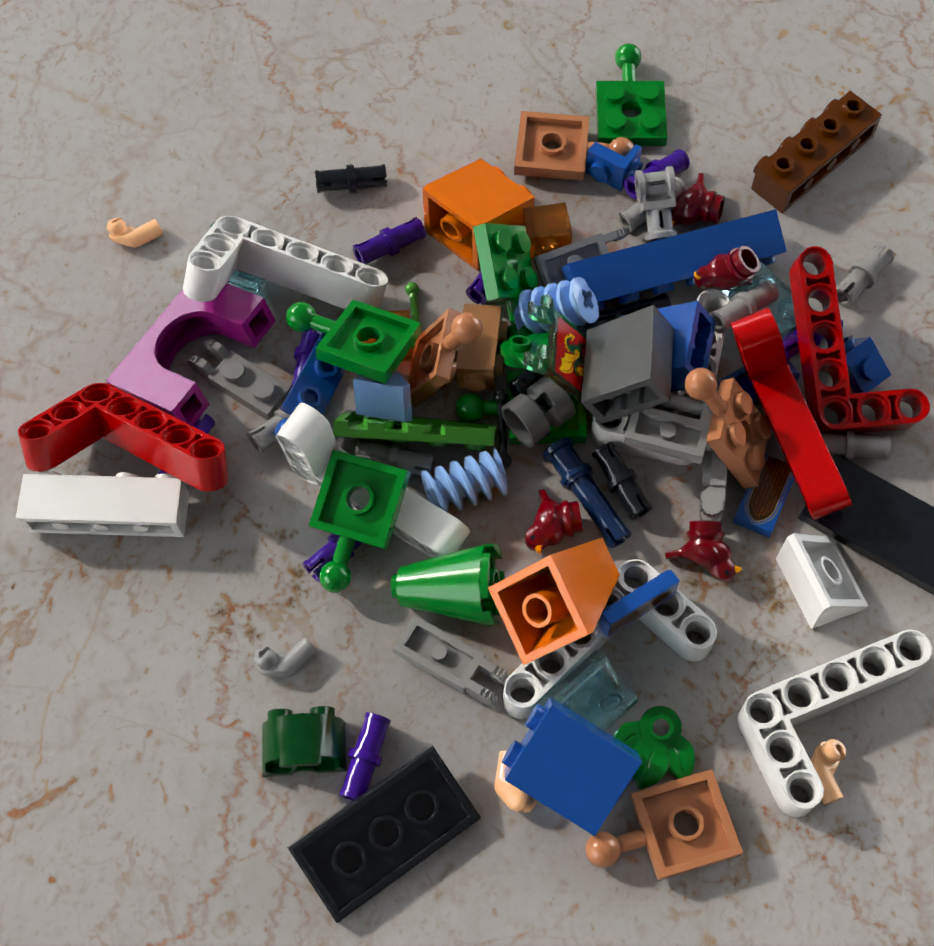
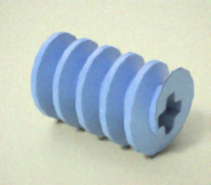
(571, 300)
(465, 482)

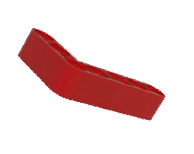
(833, 359)
(788, 414)
(130, 424)

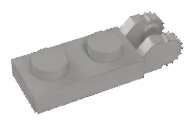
(550, 263)
(241, 380)
(713, 497)
(448, 659)

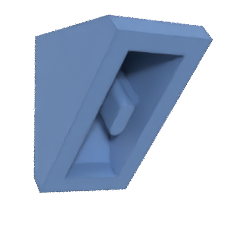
(383, 400)

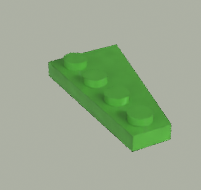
(428, 430)

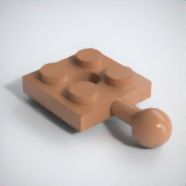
(566, 130)
(435, 351)
(736, 428)
(668, 850)

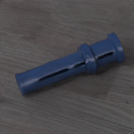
(577, 477)

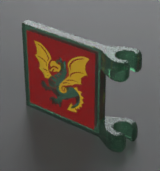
(565, 351)

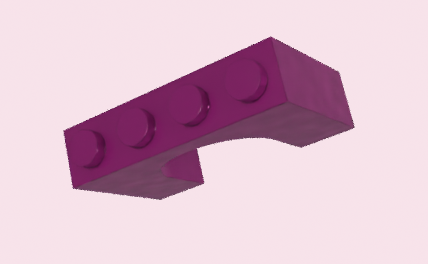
(146, 368)

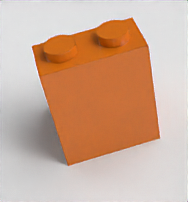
(471, 198)
(556, 598)

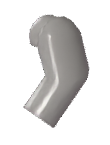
(284, 664)

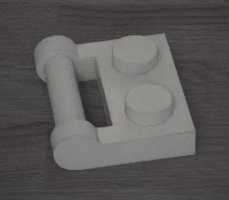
(670, 432)

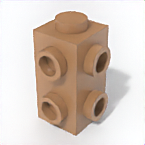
(480, 361)

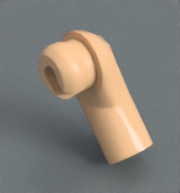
(132, 236)
(825, 761)
(509, 794)

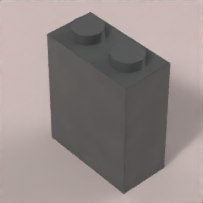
(628, 365)

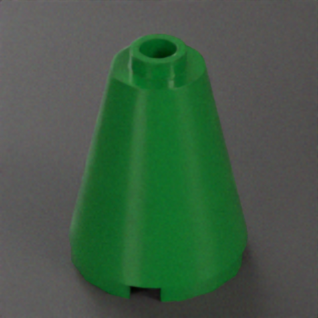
(452, 584)

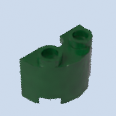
(303, 742)

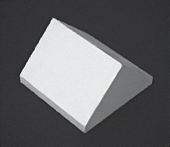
(819, 578)

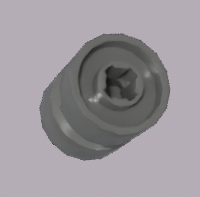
(533, 414)

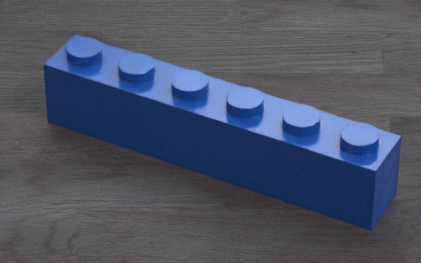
(675, 258)

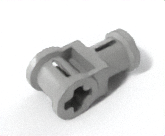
(657, 201)

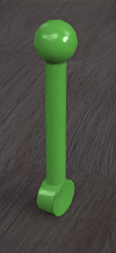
(412, 290)

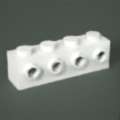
(103, 504)

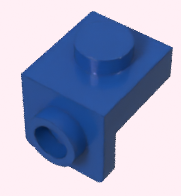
(612, 167)
(864, 364)

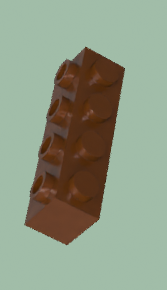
(815, 151)

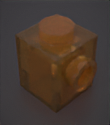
(547, 227)

